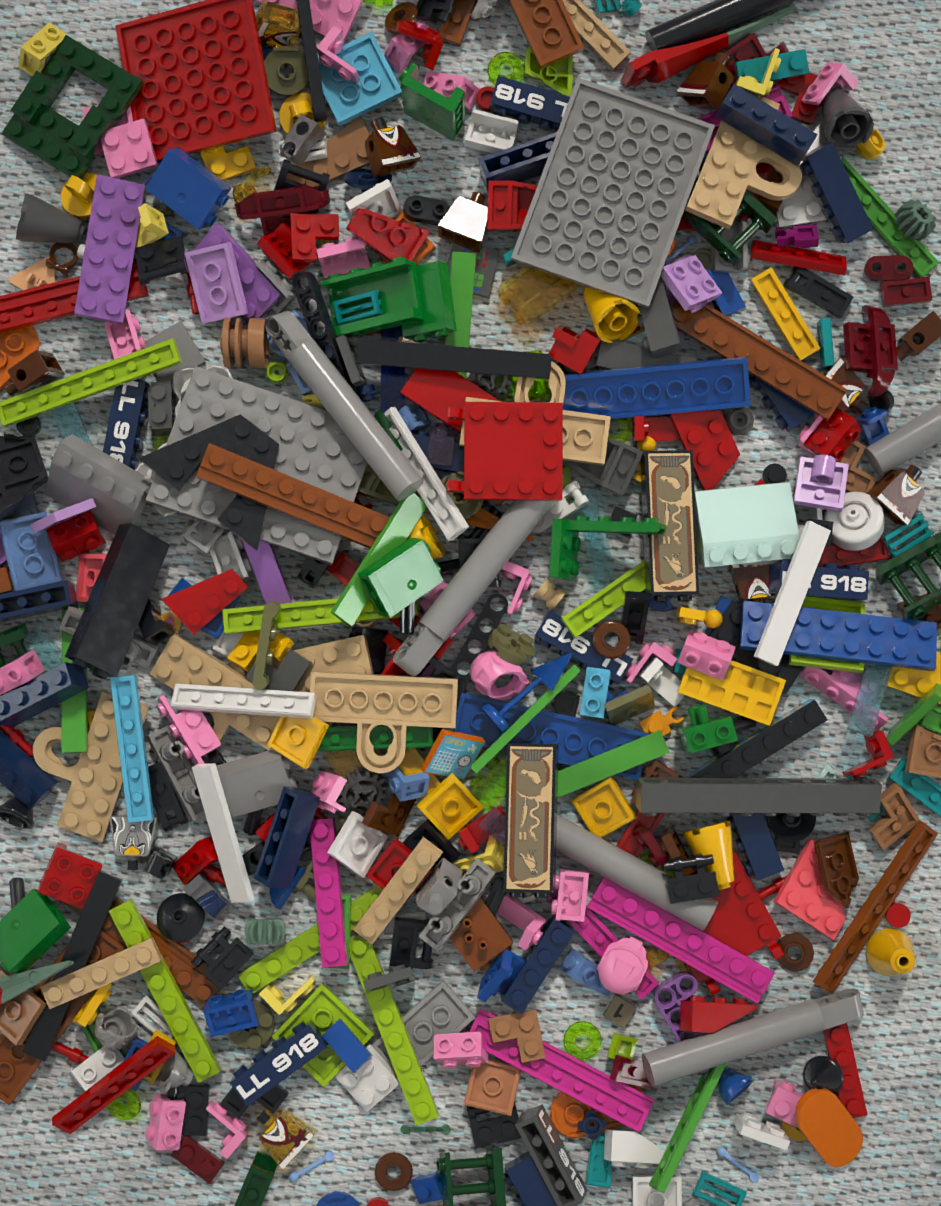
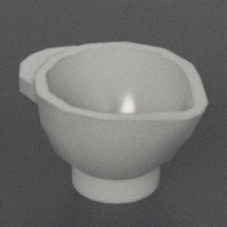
(175, 1073)

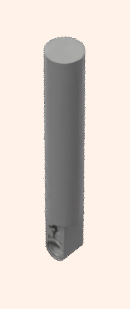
(343, 405)
(905, 442)
(469, 584)
(628, 872)
(751, 1036)

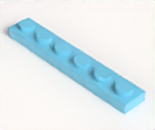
(132, 748)

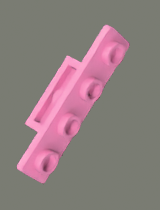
(840, 687)
(191, 729)

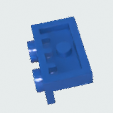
(500, 974)
(230, 1012)

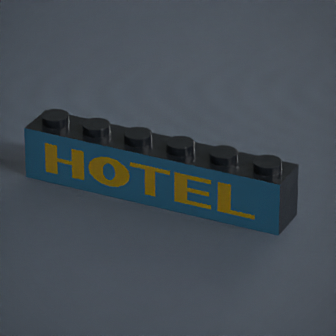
(764, 742)

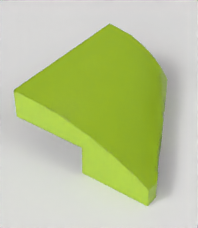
(556, 76)

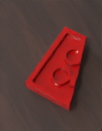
(387, 235)
(206, 599)

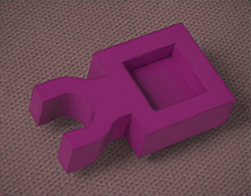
(800, 235)

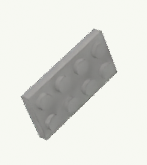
(434, 1014)

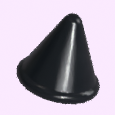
(17, 813)
(823, 1073)

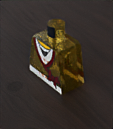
(277, 25)
(284, 1135)

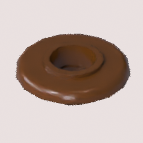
(400, 12)
(617, 629)
(805, 946)
(385, 1180)

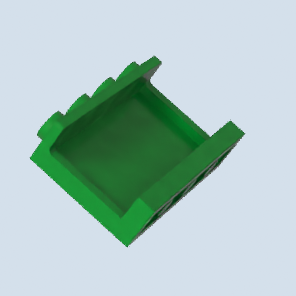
(430, 107)
(397, 291)

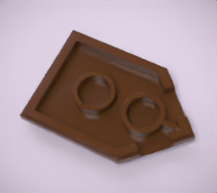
(837, 866)

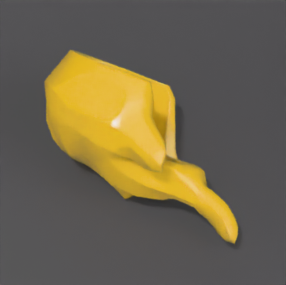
(872, 147)

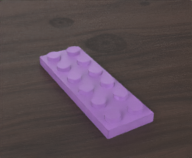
(109, 250)

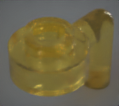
(246, 188)
(655, 958)

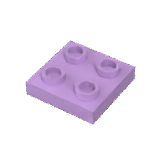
(690, 283)
(821, 483)

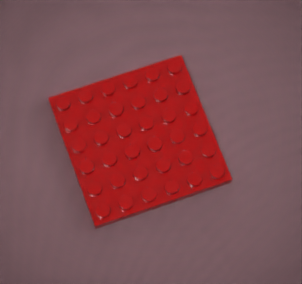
(198, 75)

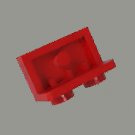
(278, 248)
(834, 435)
(75, 536)

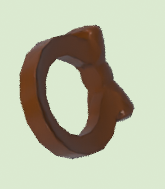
(64, 269)

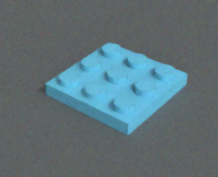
(376, 82)

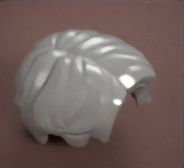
(115, 1028)

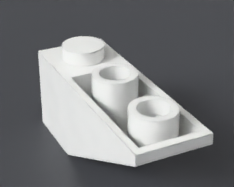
(629, 1146)

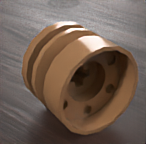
(245, 343)

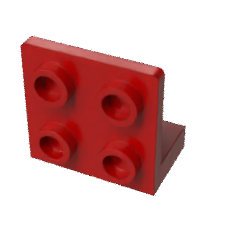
(69, 876)

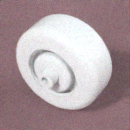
(858, 523)

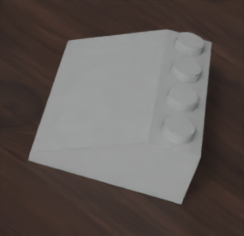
(87, 473)

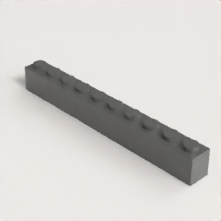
(758, 796)

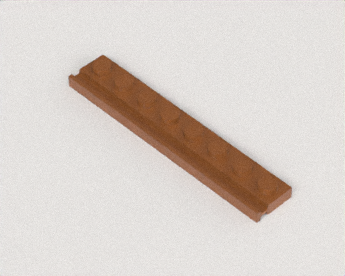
(764, 359)
(290, 496)
(175, 955)

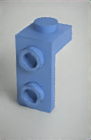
(583, 971)

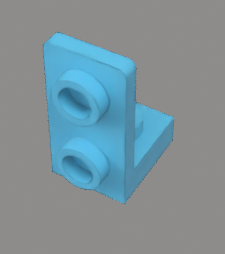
(595, 692)

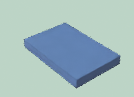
(28, 554)

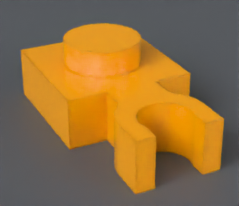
(659, 722)

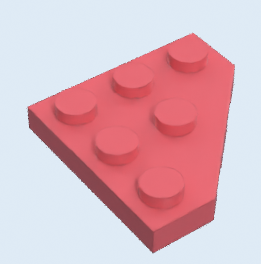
(805, 895)

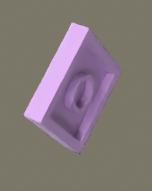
(62, 515)

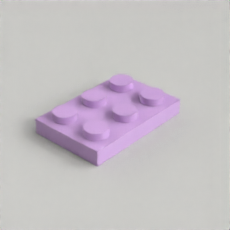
(216, 282)

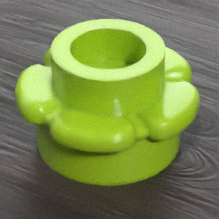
(276, 366)

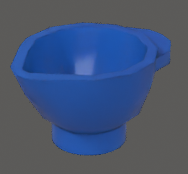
(732, 1085)

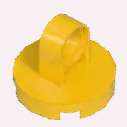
(293, 108)
(78, 195)

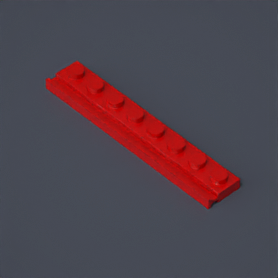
(51, 302)

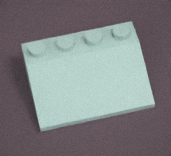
(745, 524)

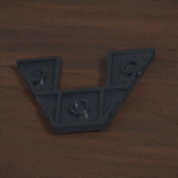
(238, 435)
(20, 470)

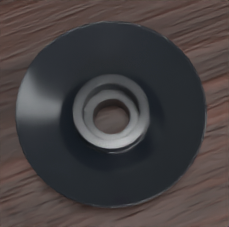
(792, 832)
(188, 926)

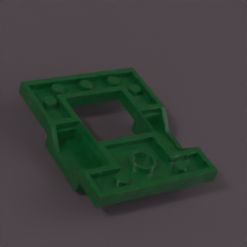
(53, 136)

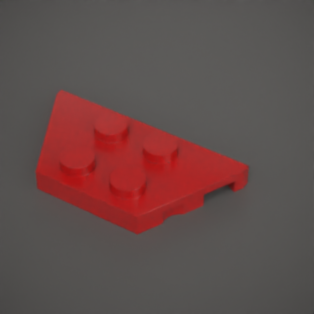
(711, 444)

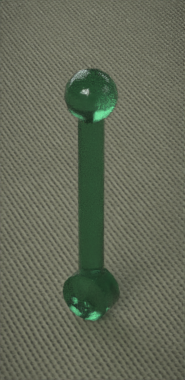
(445, 1129)

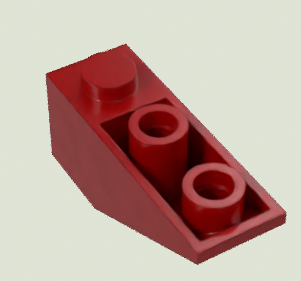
(711, 1016)

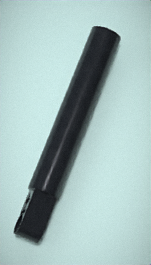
(708, 21)

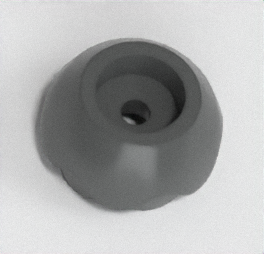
(746, 423)

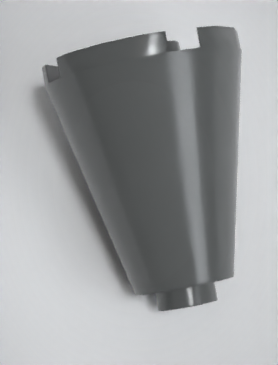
(845, 120)
(47, 223)

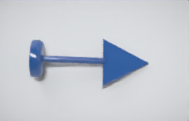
(547, 673)

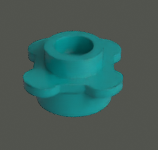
(630, 7)

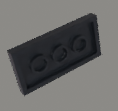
(730, 632)

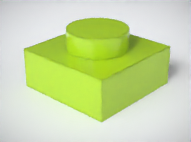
(622, 1046)

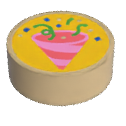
(170, 618)

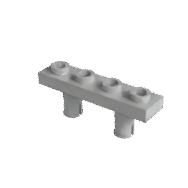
(139, 651)
(178, 771)
(469, 891)

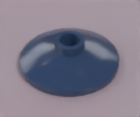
(364, 179)

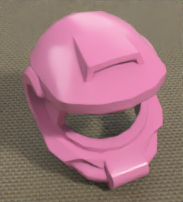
(488, 668)
(623, 966)

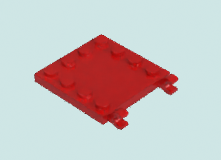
(511, 451)
(740, 921)

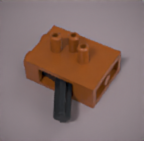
(481, 933)

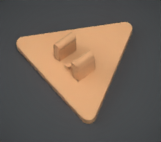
(34, 276)

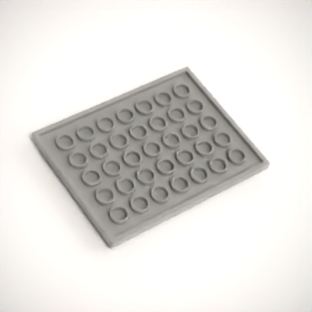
(612, 192)
(309, 450)

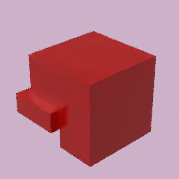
(574, 349)

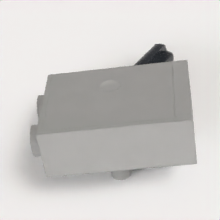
(254, 785)

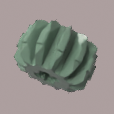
(915, 220)
(265, 931)

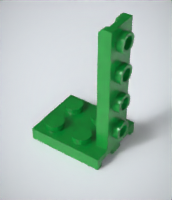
(566, 540)

